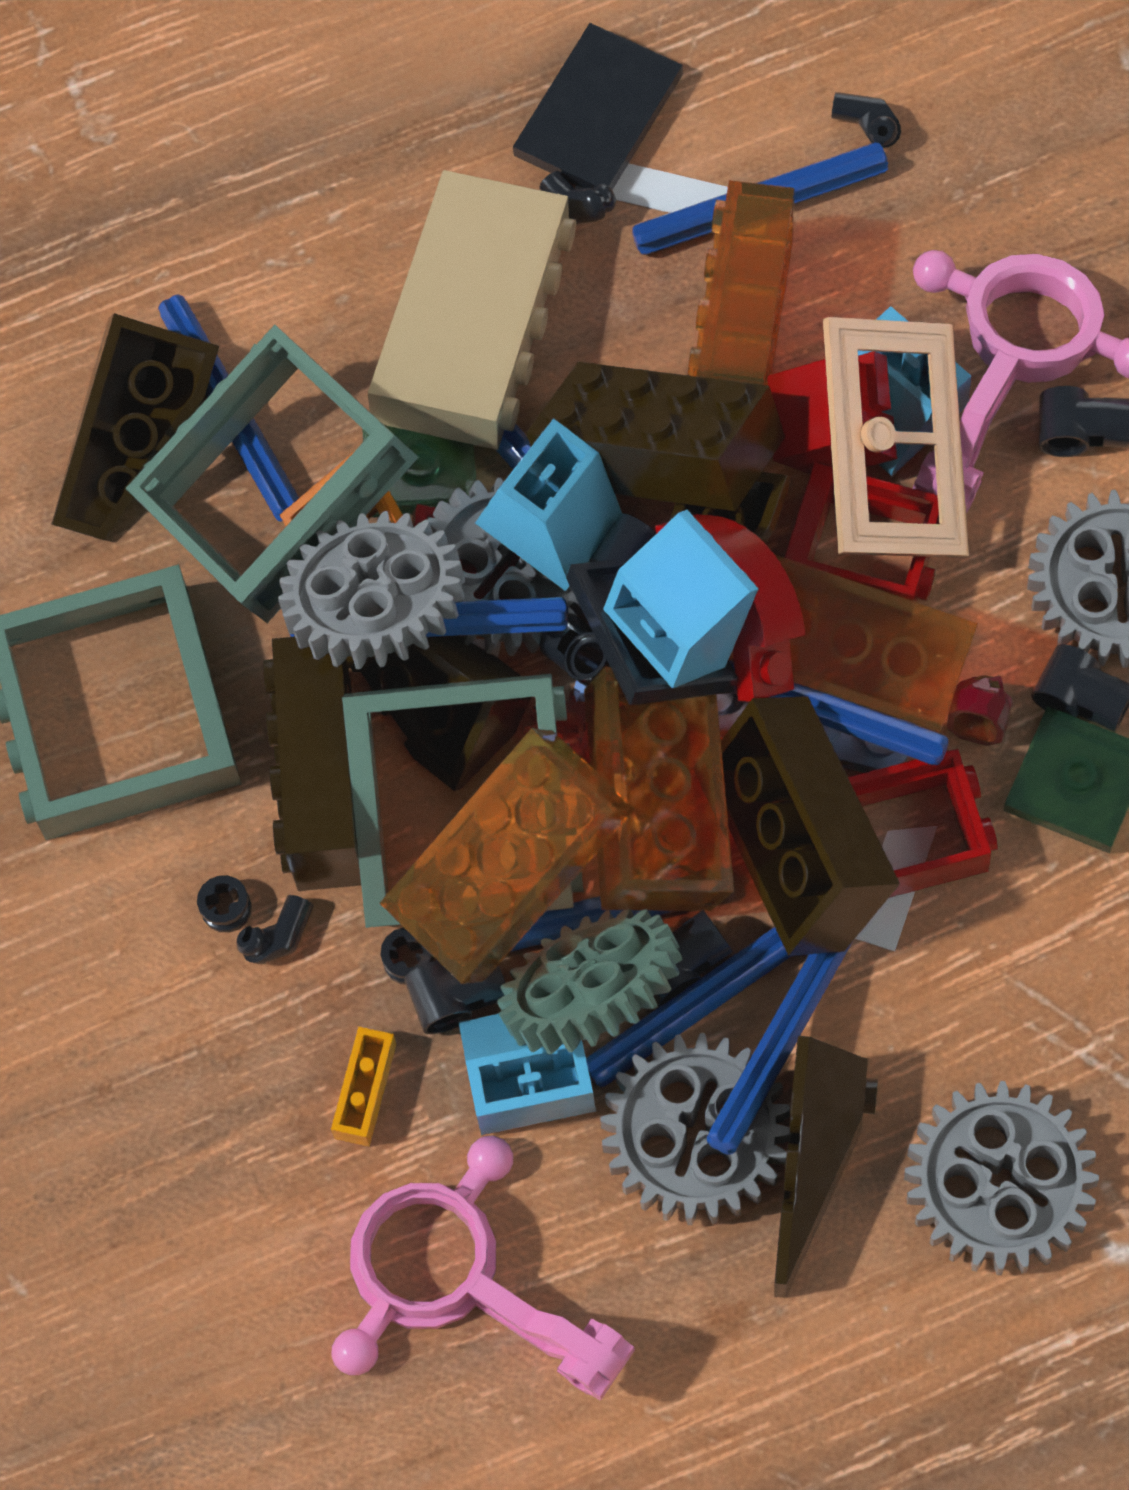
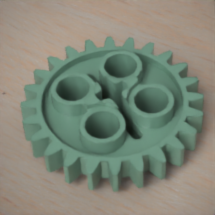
(589, 981)

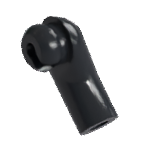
(871, 114)
(585, 203)
(277, 940)

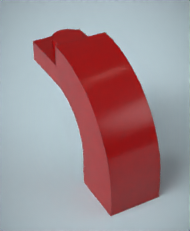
(774, 618)

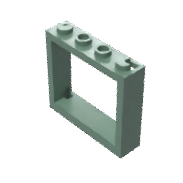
(216, 423)
(363, 771)
(141, 792)

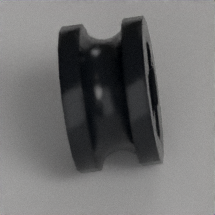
(238, 911)
(389, 950)

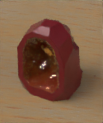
(980, 710)

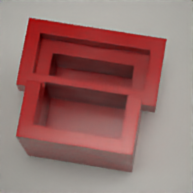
(804, 411)

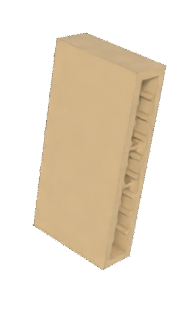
(471, 310)

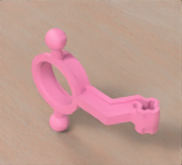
(1033, 273)
(589, 1356)

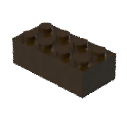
(669, 431)
(311, 767)
(802, 827)

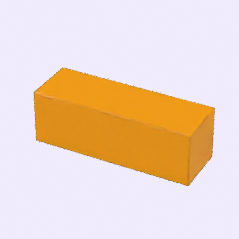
(363, 1086)

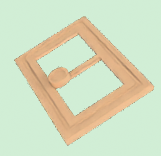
(848, 436)

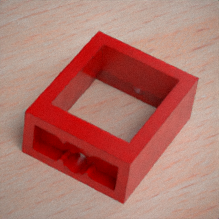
(884, 500)
(963, 790)

